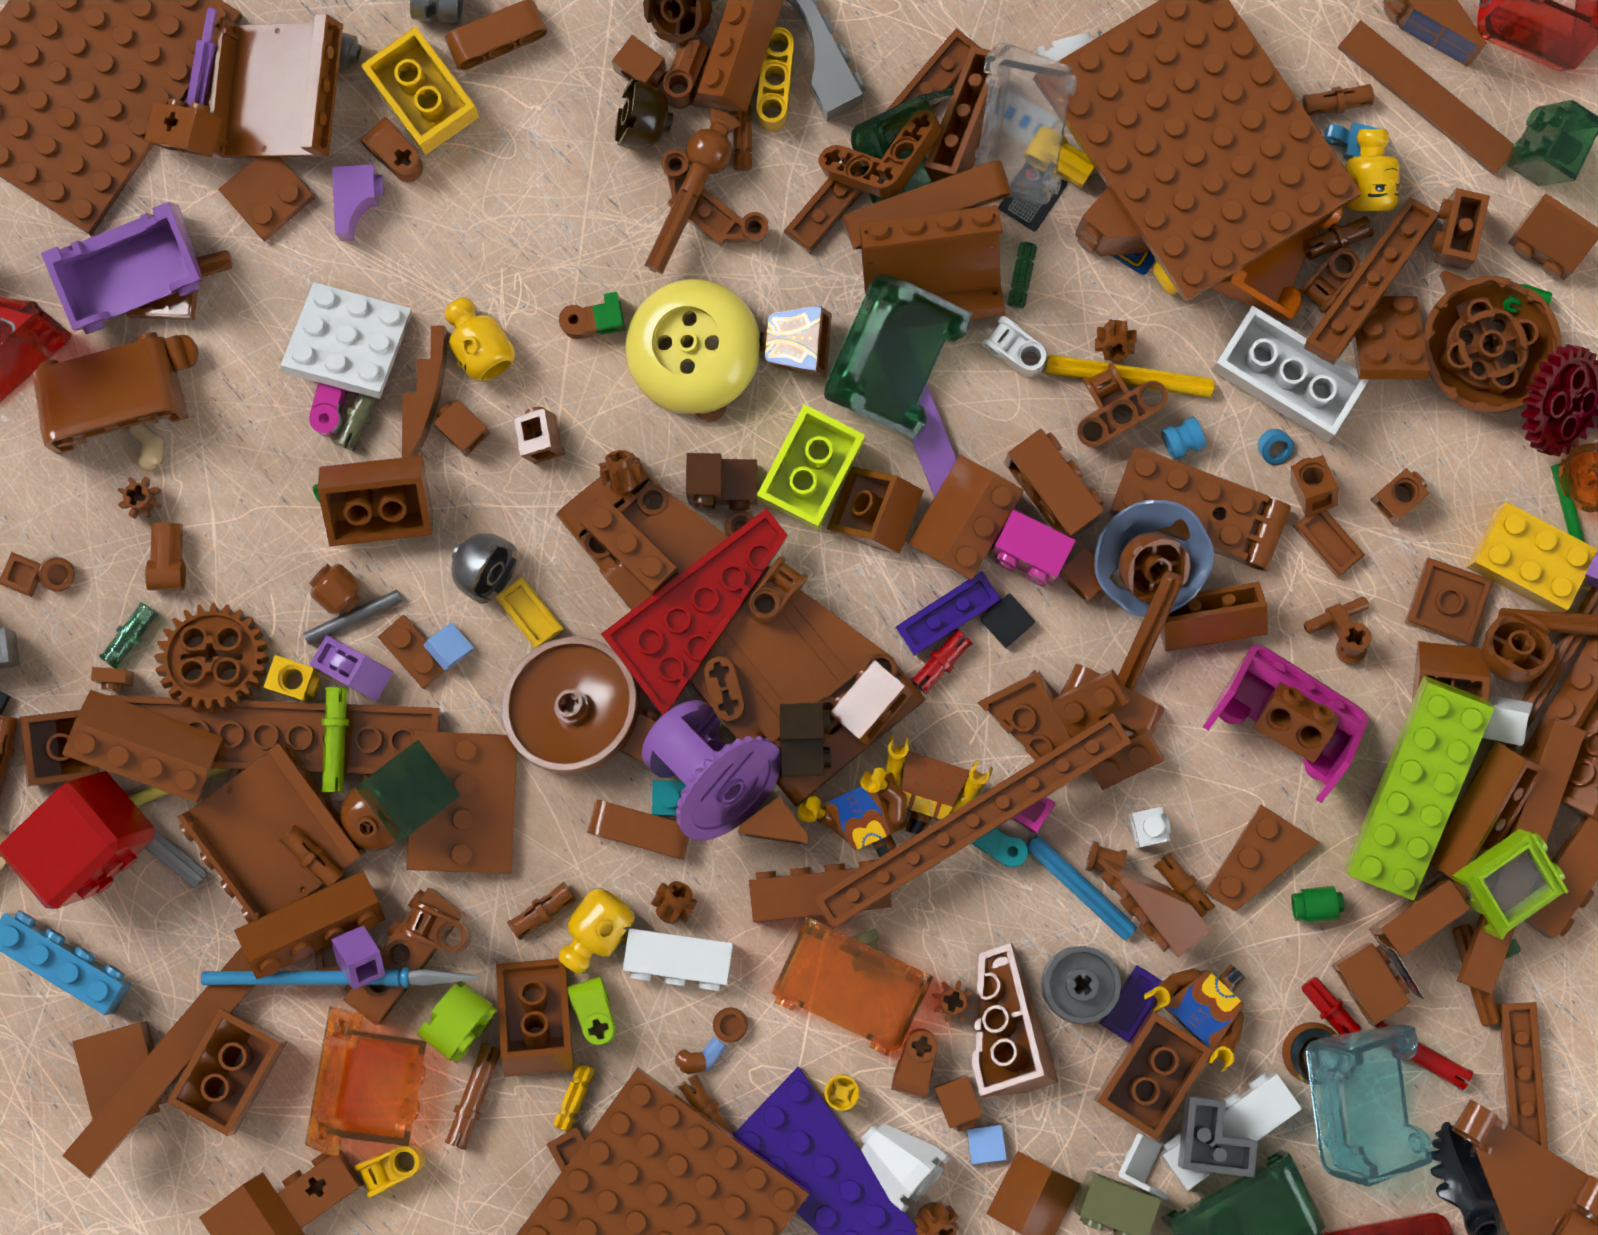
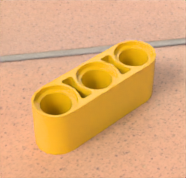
(776, 94)

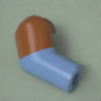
(700, 1061)

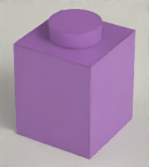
(358, 957)

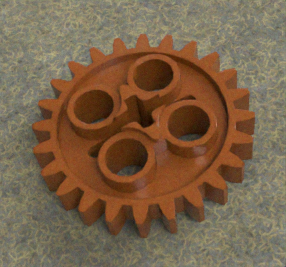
(214, 629)

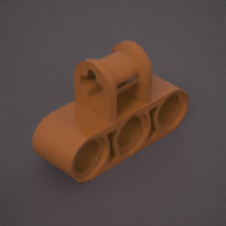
(1113, 395)

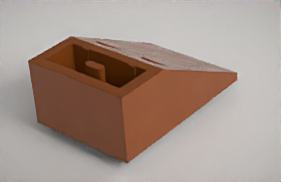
(1159, 909)

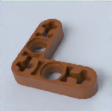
(917, 134)

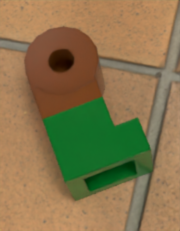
(594, 319)

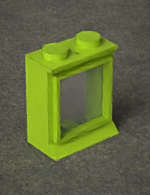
(1512, 881)

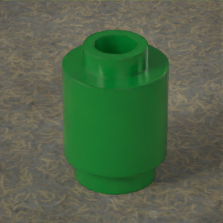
(1317, 904)

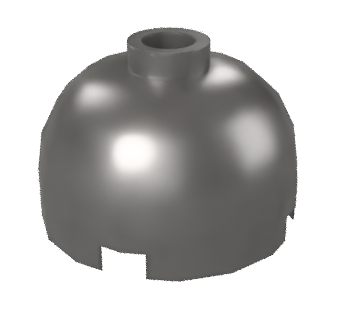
(483, 566)

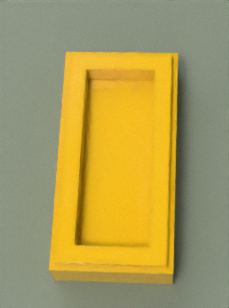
(529, 613)

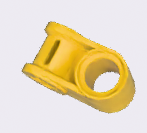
(385, 1169)

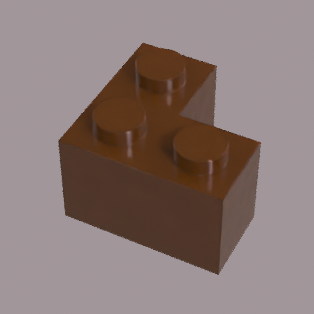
(720, 481)

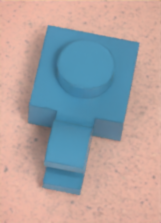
(1342, 137)

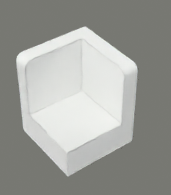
(1508, 720)

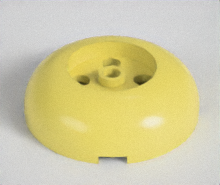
(718, 373)

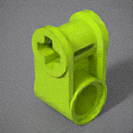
(593, 1004)

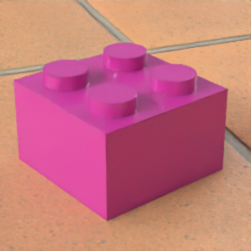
(1032, 549)

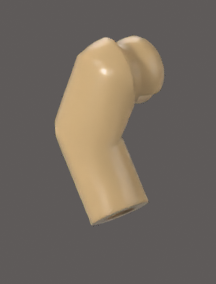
(151, 446)

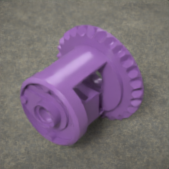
(721, 779)

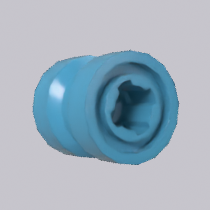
(1183, 437)

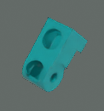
(1004, 849)

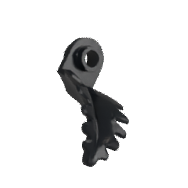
(1464, 1182)

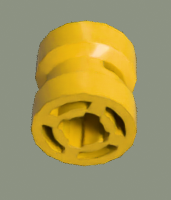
(843, 1097)

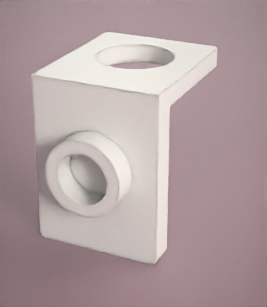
(1139, 1163)

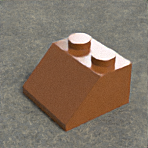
(1108, 229)
(1554, 237)
(875, 509)
(43, 746)

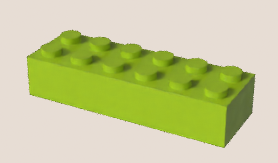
(1419, 787)

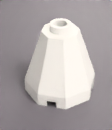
(902, 1163)

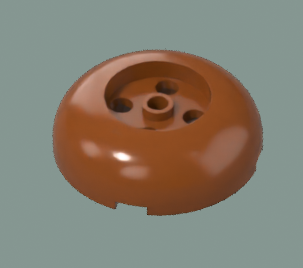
(1526, 334)

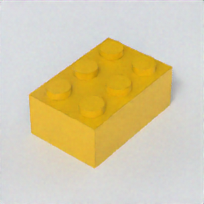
(420, 90)
(1532, 558)

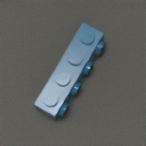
(61, 964)

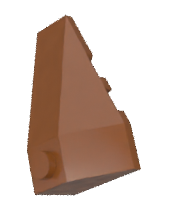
(1010, 1040)

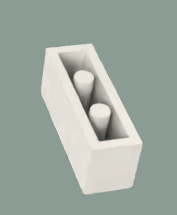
(677, 959)

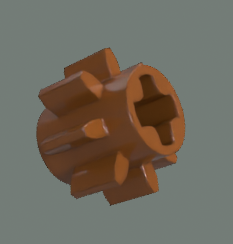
(1115, 340)
(620, 471)
(140, 506)
(674, 902)
(961, 996)
(936, 1220)

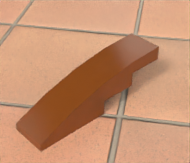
(420, 407)

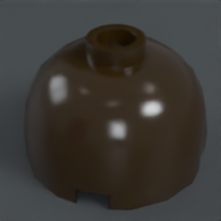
(643, 116)

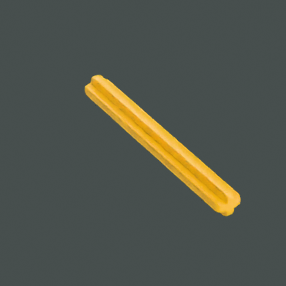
(1131, 375)

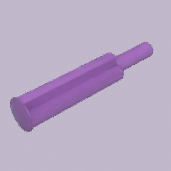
(203, 62)

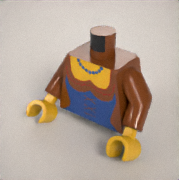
(863, 814)
(1205, 1008)

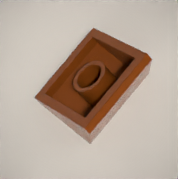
(774, 823)
(1032, 1197)

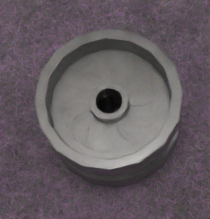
(1101, 987)

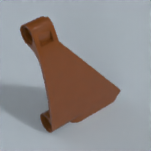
(1529, 1183)

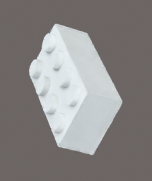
(1276, 369)

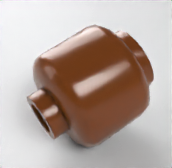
(335, 589)

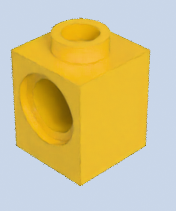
(279, 672)

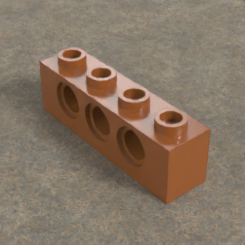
(377, 1004)

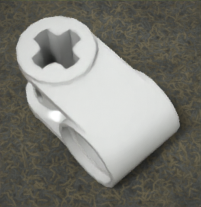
(1014, 347)

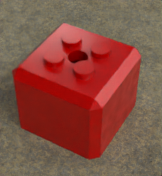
(77, 841)

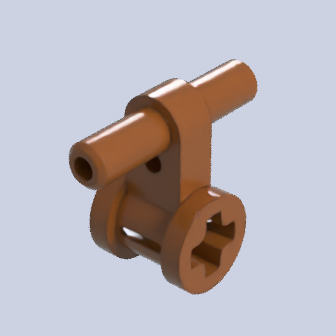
(1347, 631)

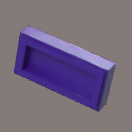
(1131, 1006)

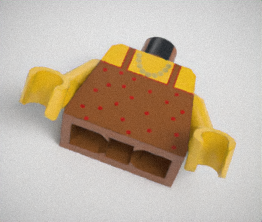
(931, 785)

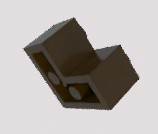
(802, 739)

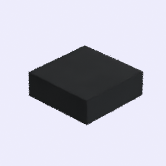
(1007, 620)

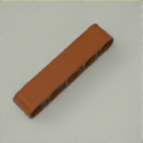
(958, 192)

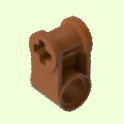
(390, 148)
(1327, 283)
(778, 585)
(431, 925)
(913, 1069)

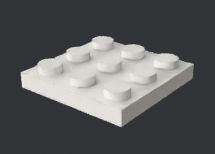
(346, 340)

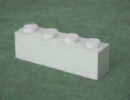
(1245, 1116)

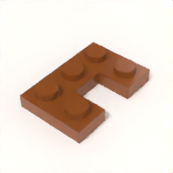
(1086, 706)

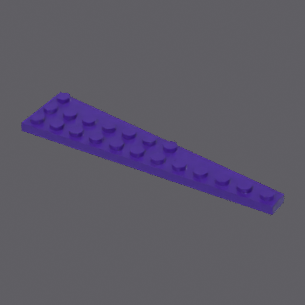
(812, 1147)

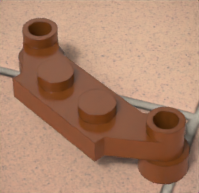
(709, 213)

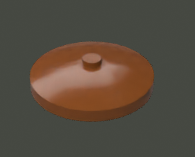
(570, 705)

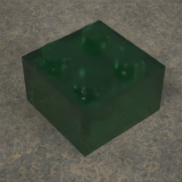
(1554, 143)
(408, 791)

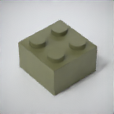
(1115, 1205)

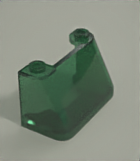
(893, 353)
(1265, 1204)

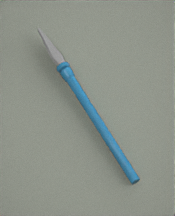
(394, 978)

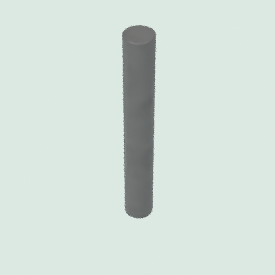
(353, 617)

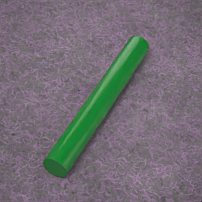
(1569, 511)

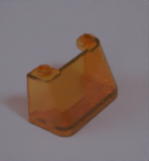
(851, 985)

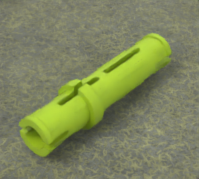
(334, 739)

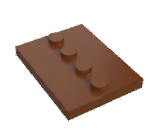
(478, 826)

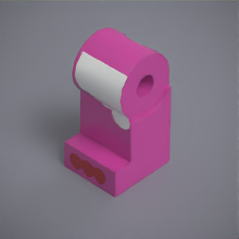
(327, 409)

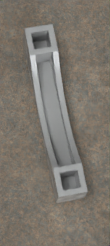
(832, 82)

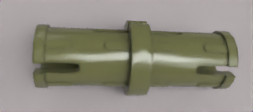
(356, 419)

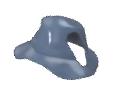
(1145, 518)

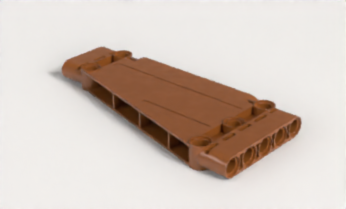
(793, 660)

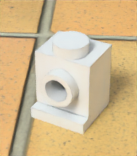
(1150, 827)

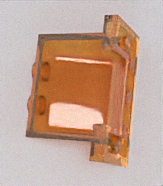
(364, 1085)

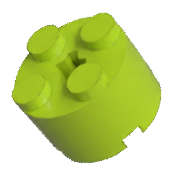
(457, 1021)

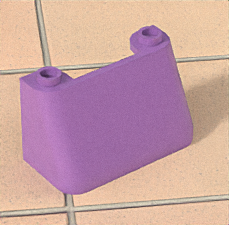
(124, 268)

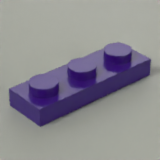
(947, 613)

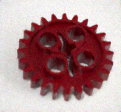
(1562, 400)

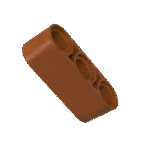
(495, 34)
(1134, 716)
(638, 829)

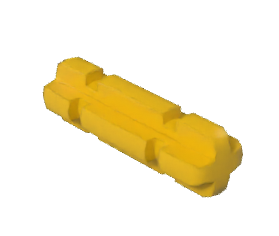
(574, 1097)

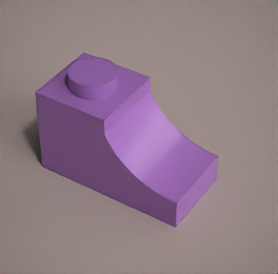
(354, 192)
(351, 667)

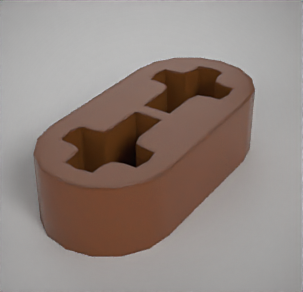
(716, 692)

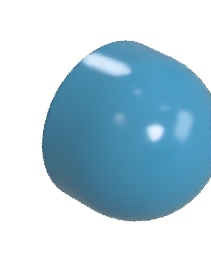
(1269, 438)

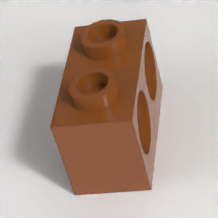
(1292, 728)

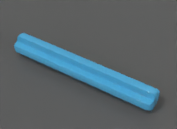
(1081, 887)

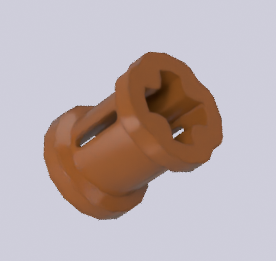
(1097, 852)

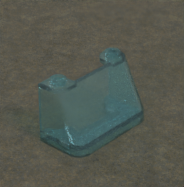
(1363, 1105)

